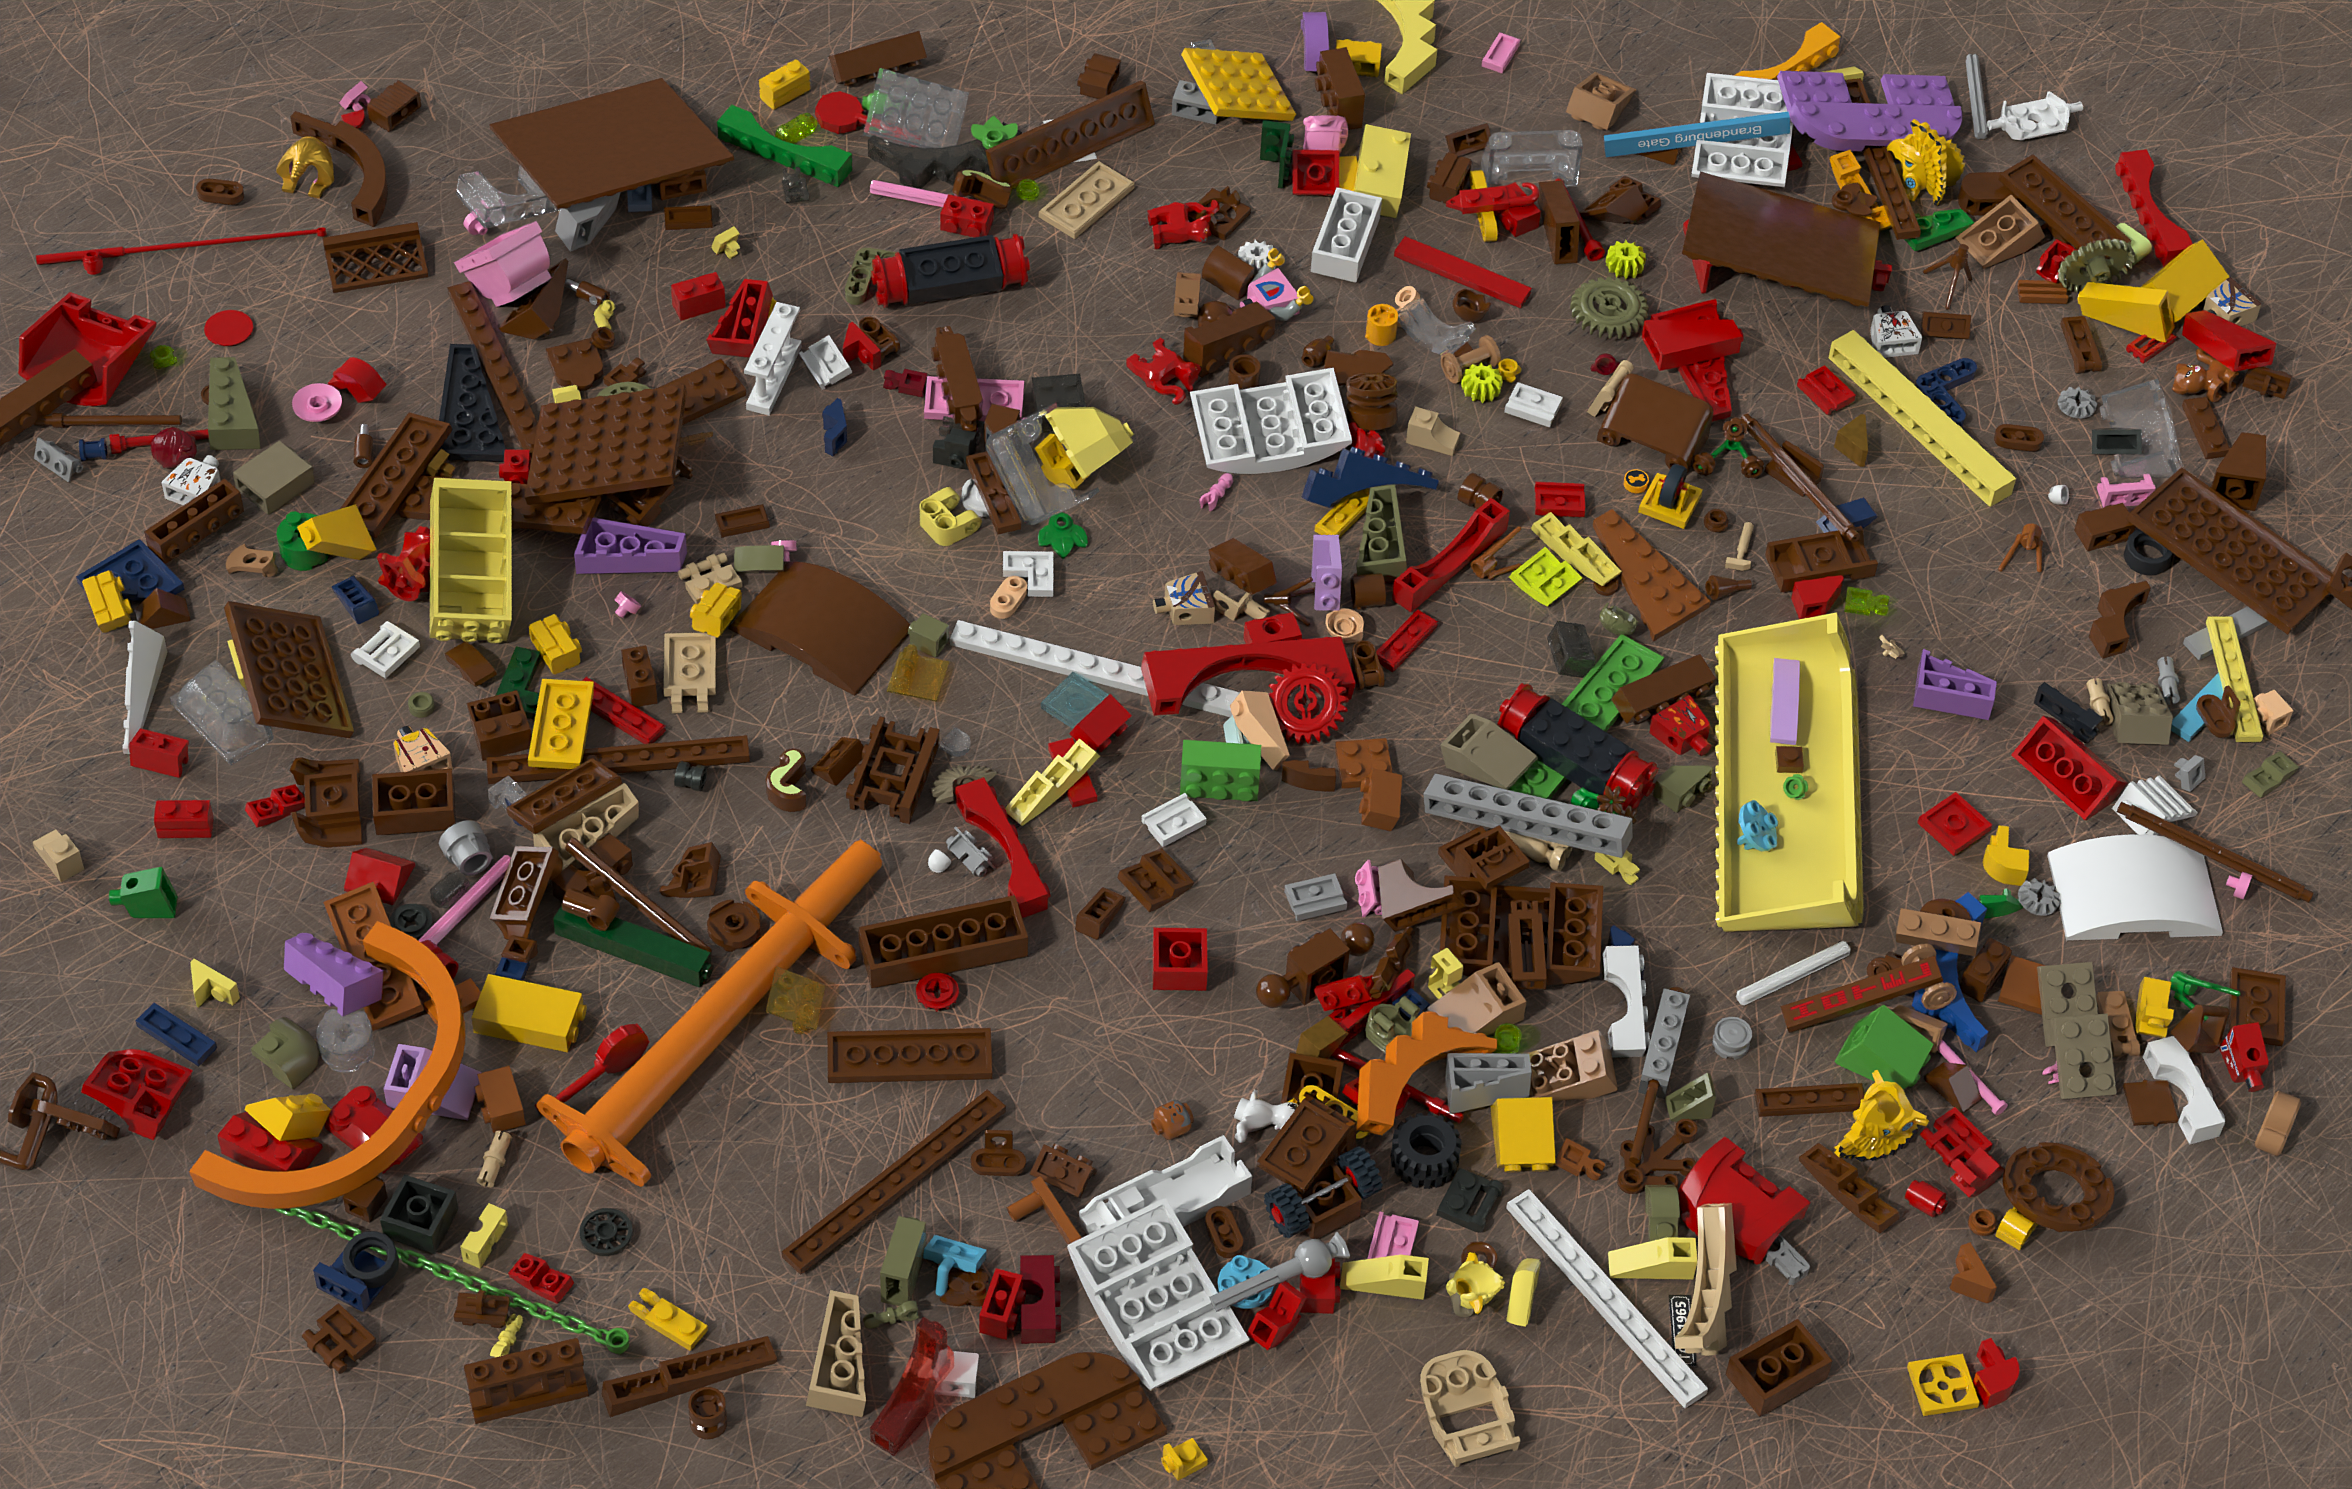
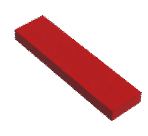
(625, 715)

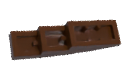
(1851, 1191)

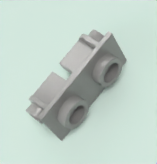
(55, 459)
(977, 860)

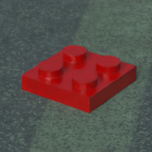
(1954, 823)

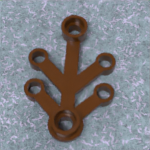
(1656, 1160)

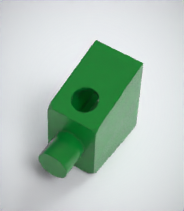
(146, 894)

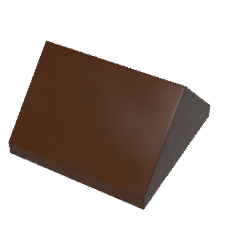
(1311, 1070)

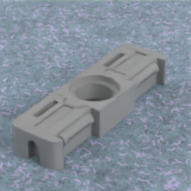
(1788, 1261)

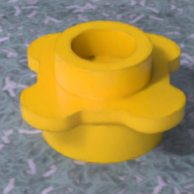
(1509, 369)

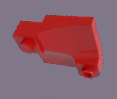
(138, 1088)

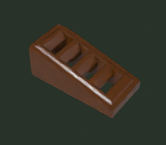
(1102, 913)

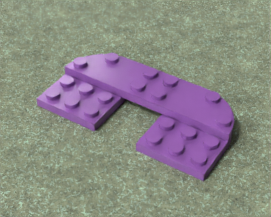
(1824, 109)

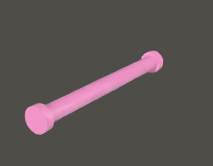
(1997, 1105)

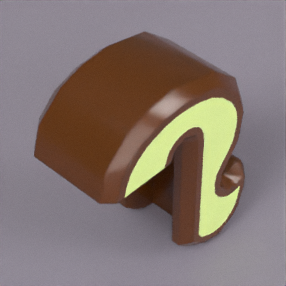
(982, 188)
(781, 781)

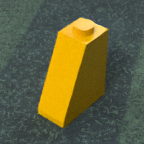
(338, 534)

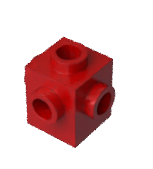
(513, 471)

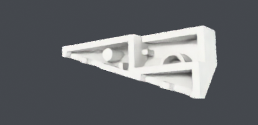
(142, 675)

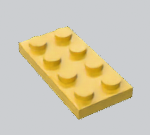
(561, 724)

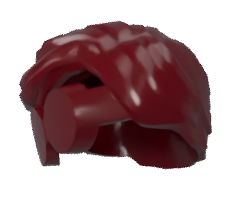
(172, 447)

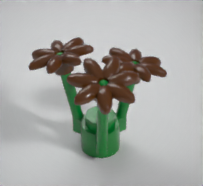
(1610, 802)

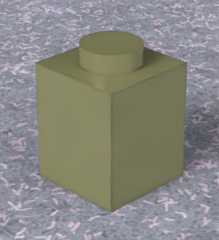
(929, 635)

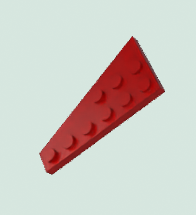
(1705, 378)

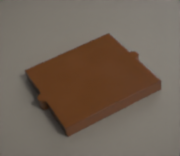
(2150, 1102)

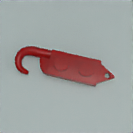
(1491, 199)

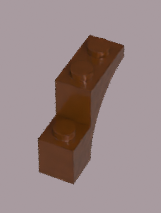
(2109, 631)

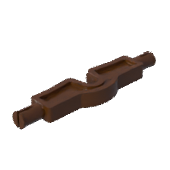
(1394, 964)

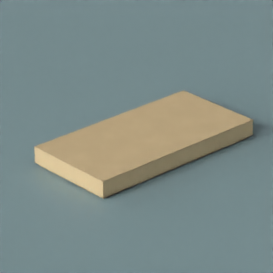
(1086, 200)

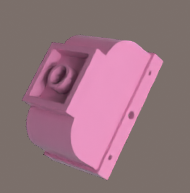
(508, 264)

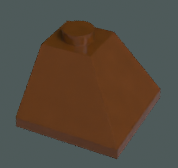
(1617, 206)

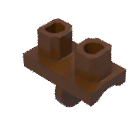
(2267, 381)
(482, 1309)

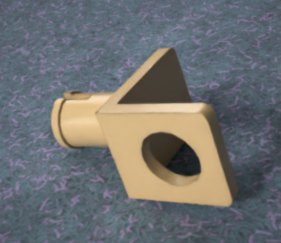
(1245, 605)

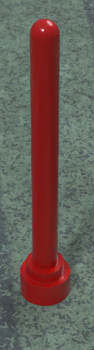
(1593, 249)
(120, 443)

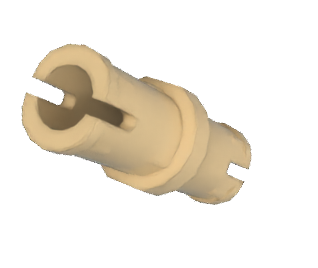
(2099, 700)
(494, 1158)

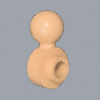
(1405, 296)

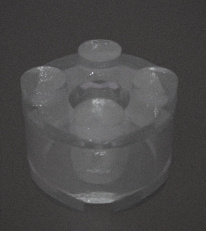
(345, 1040)

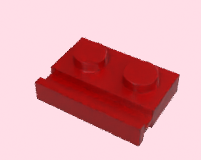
(1826, 390)
(1559, 499)

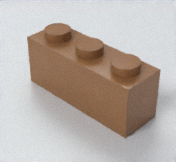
(1939, 931)

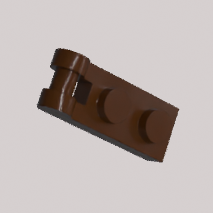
(2081, 344)

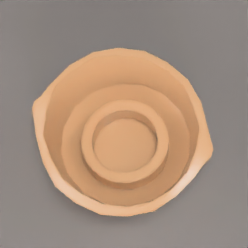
(1346, 624)

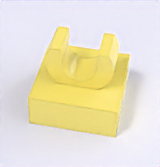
(727, 242)

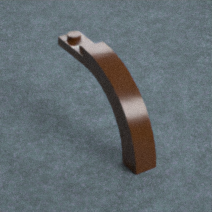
(347, 139)

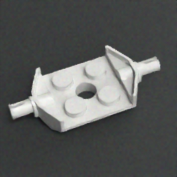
(2050, 114)

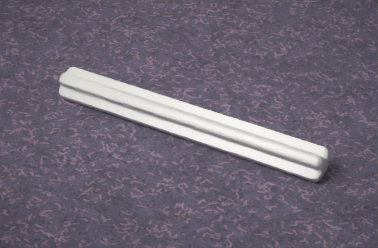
(1793, 973)

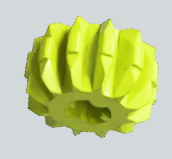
(1625, 259)
(1481, 382)

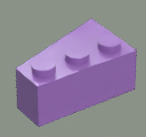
(1951, 689)

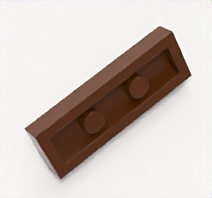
(2205, 427)

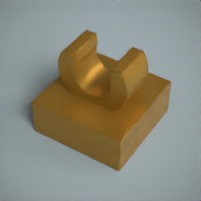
(439, 467)

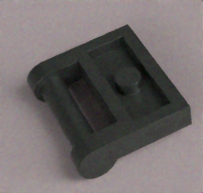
(1462, 1196)

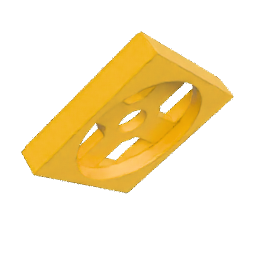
(1936, 1365)

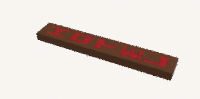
(1861, 994)

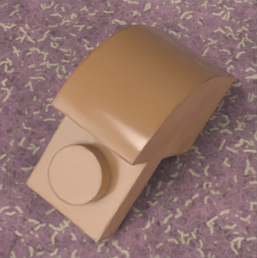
(1187, 294)

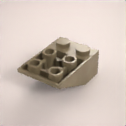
(2139, 714)
(1486, 753)

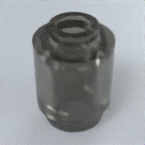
(449, 889)

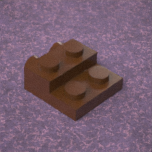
(640, 504)

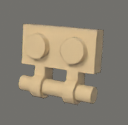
(698, 583)

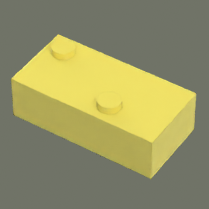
(1383, 166)

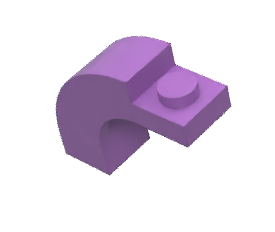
(1315, 37)

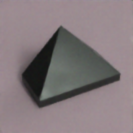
(2116, 441)

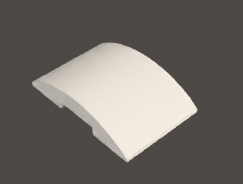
(1747, 160)
(1272, 424)
(2133, 887)
(1154, 1295)

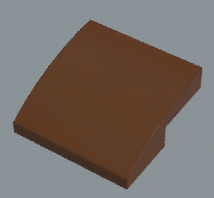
(1155, 880)

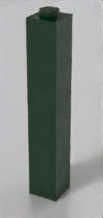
(639, 947)

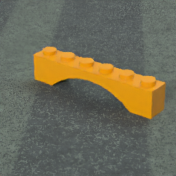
(1818, 46)

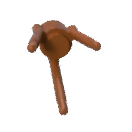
(2030, 539)
(1486, 563)

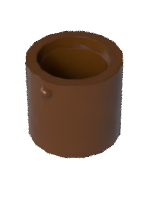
(1244, 371)
(1367, 590)

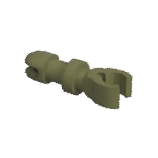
(906, 1312)

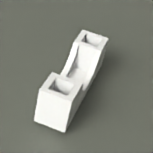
(1623, 969)
(2171, 1062)

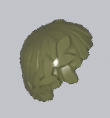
(1617, 621)

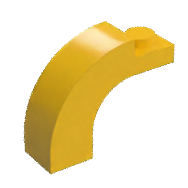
(2152, 1008)

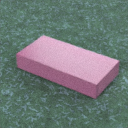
(1501, 52)

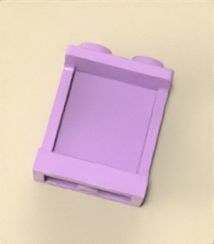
(1326, 572)

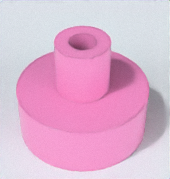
(474, 226)
(789, 546)
(626, 604)
(2239, 884)

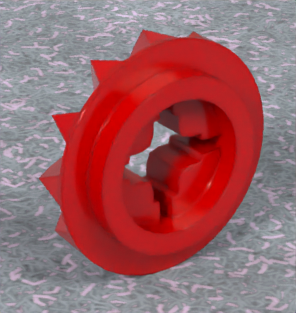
(926, 988)

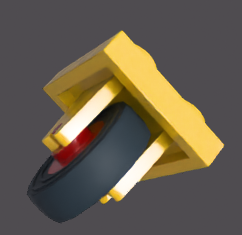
(1671, 497)

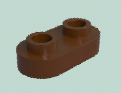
(220, 191)
(2018, 437)
(1225, 1234)

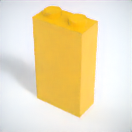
(2189, 278)
(528, 1013)

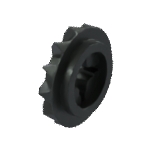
(409, 913)

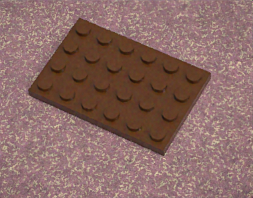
(288, 670)

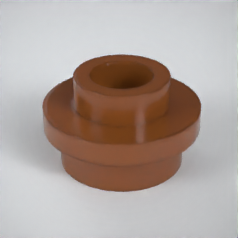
(1984, 1216)

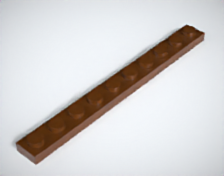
(1886, 177)
(495, 364)
(630, 758)
(893, 1182)

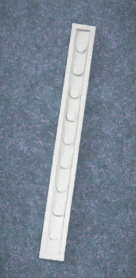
(1607, 1299)

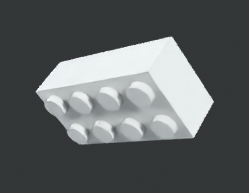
(1346, 234)

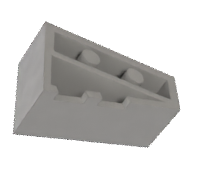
(1482, 1078)

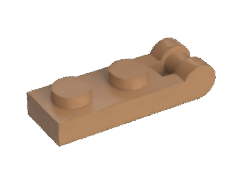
(2120, 1023)

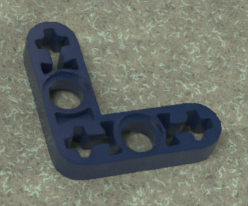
(1939, 388)

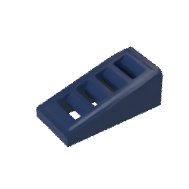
(357, 601)

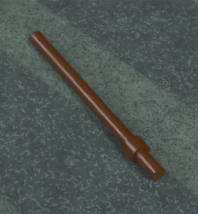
(59, 420)

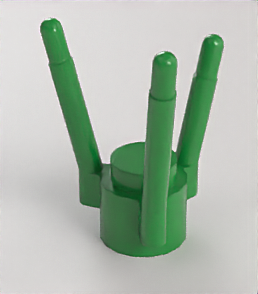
(2186, 985)

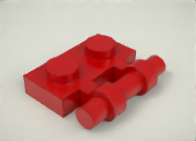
(1959, 1133)

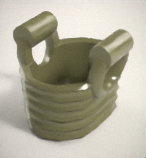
(1386, 1022)

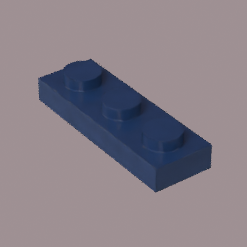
(176, 1034)

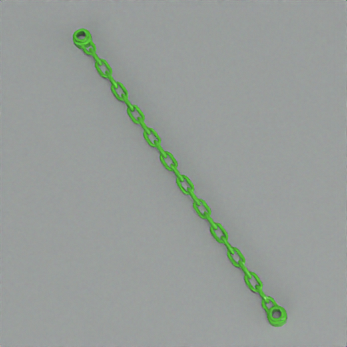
(612, 1336)

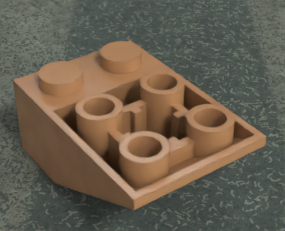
(1482, 1002)
(1573, 1069)

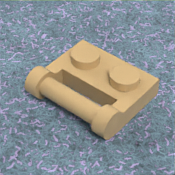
(1610, 389)

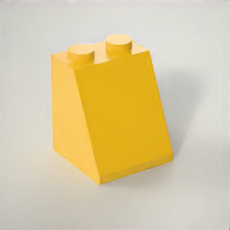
(1523, 1133)

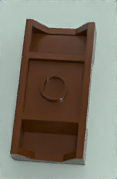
(1817, 558)

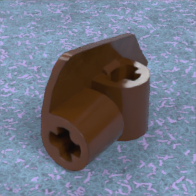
(1362, 361)

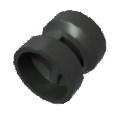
(690, 776)

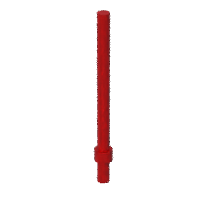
(1435, 1105)

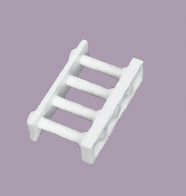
(772, 358)

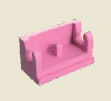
(2127, 493)

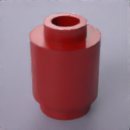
(1926, 1198)

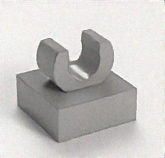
(2190, 772)

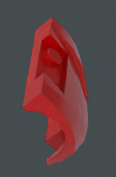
(1757, 1204)

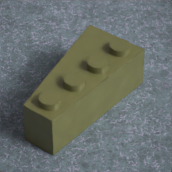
(230, 412)
(1382, 537)

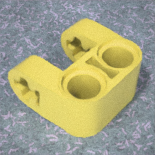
(940, 522)

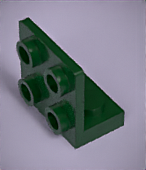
(1275, 147)

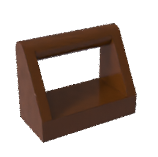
(2199, 1037)

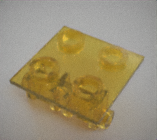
(917, 675)
(795, 999)

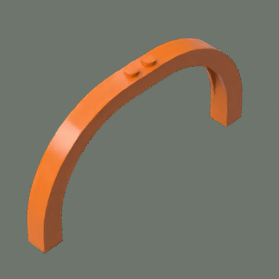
(408, 1119)

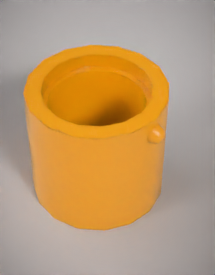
(1381, 324)

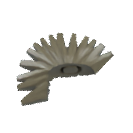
(948, 780)

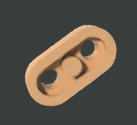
(1012, 593)

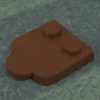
(575, 364)

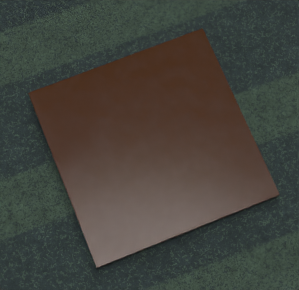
(610, 143)
(1782, 239)

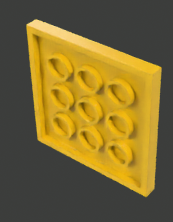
(1238, 84)

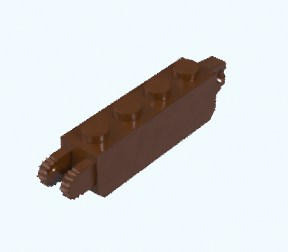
(958, 378)

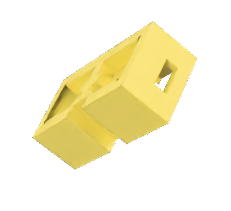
(1447, 972)
(479, 1244)

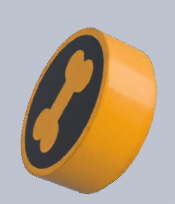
(1636, 481)

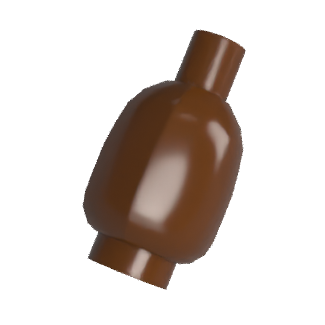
(1316, 351)

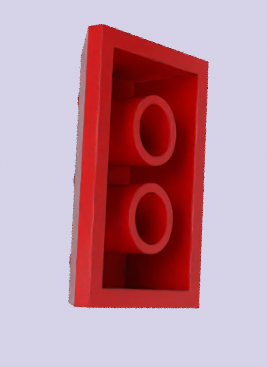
(258, 1149)

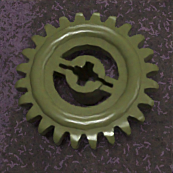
(2097, 266)
(1610, 314)

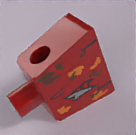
(1682, 727)

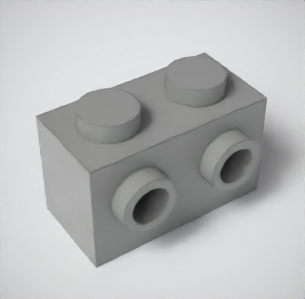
(1191, 103)

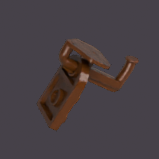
(42, 1111)

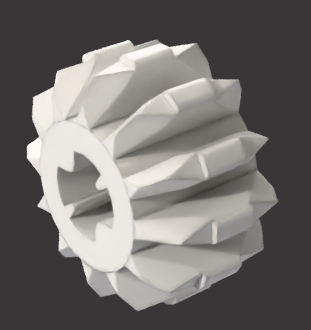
(1255, 254)

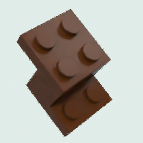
(1484, 855)

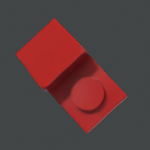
(859, 345)

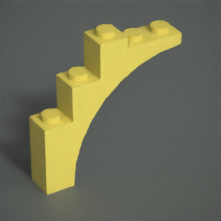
(1418, 33)

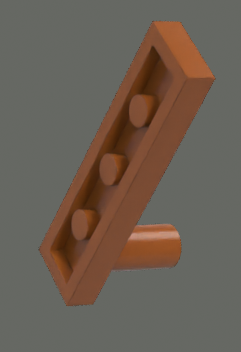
(1044, 1198)

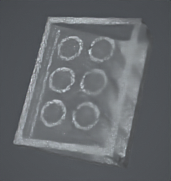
(915, 111)

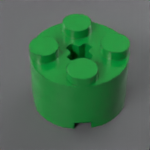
(293, 547)

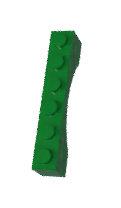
(823, 162)

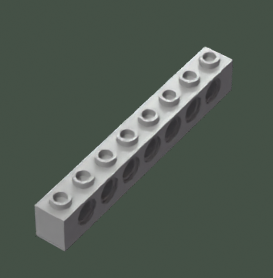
(1528, 815)

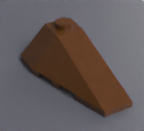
(539, 307)

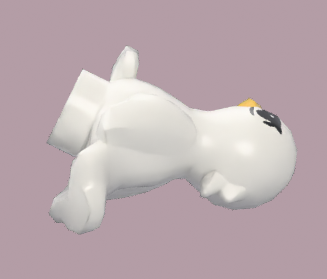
(1259, 1114)

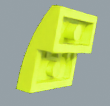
(1545, 577)

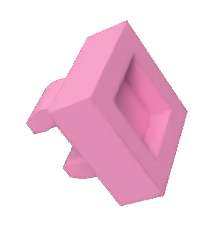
(355, 95)

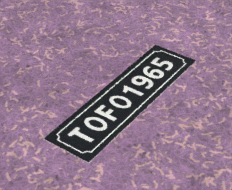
(1679, 1311)

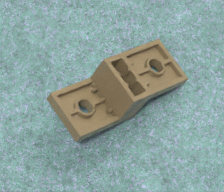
(2076, 1030)

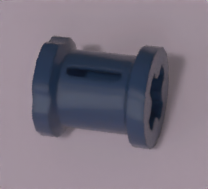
(93, 449)

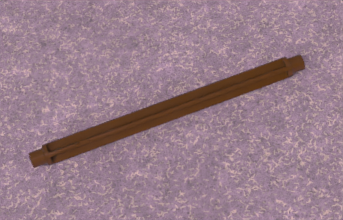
(1800, 478)
(2214, 851)

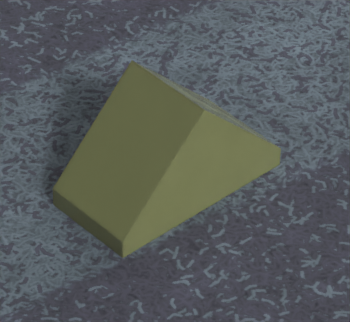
(1693, 1100)

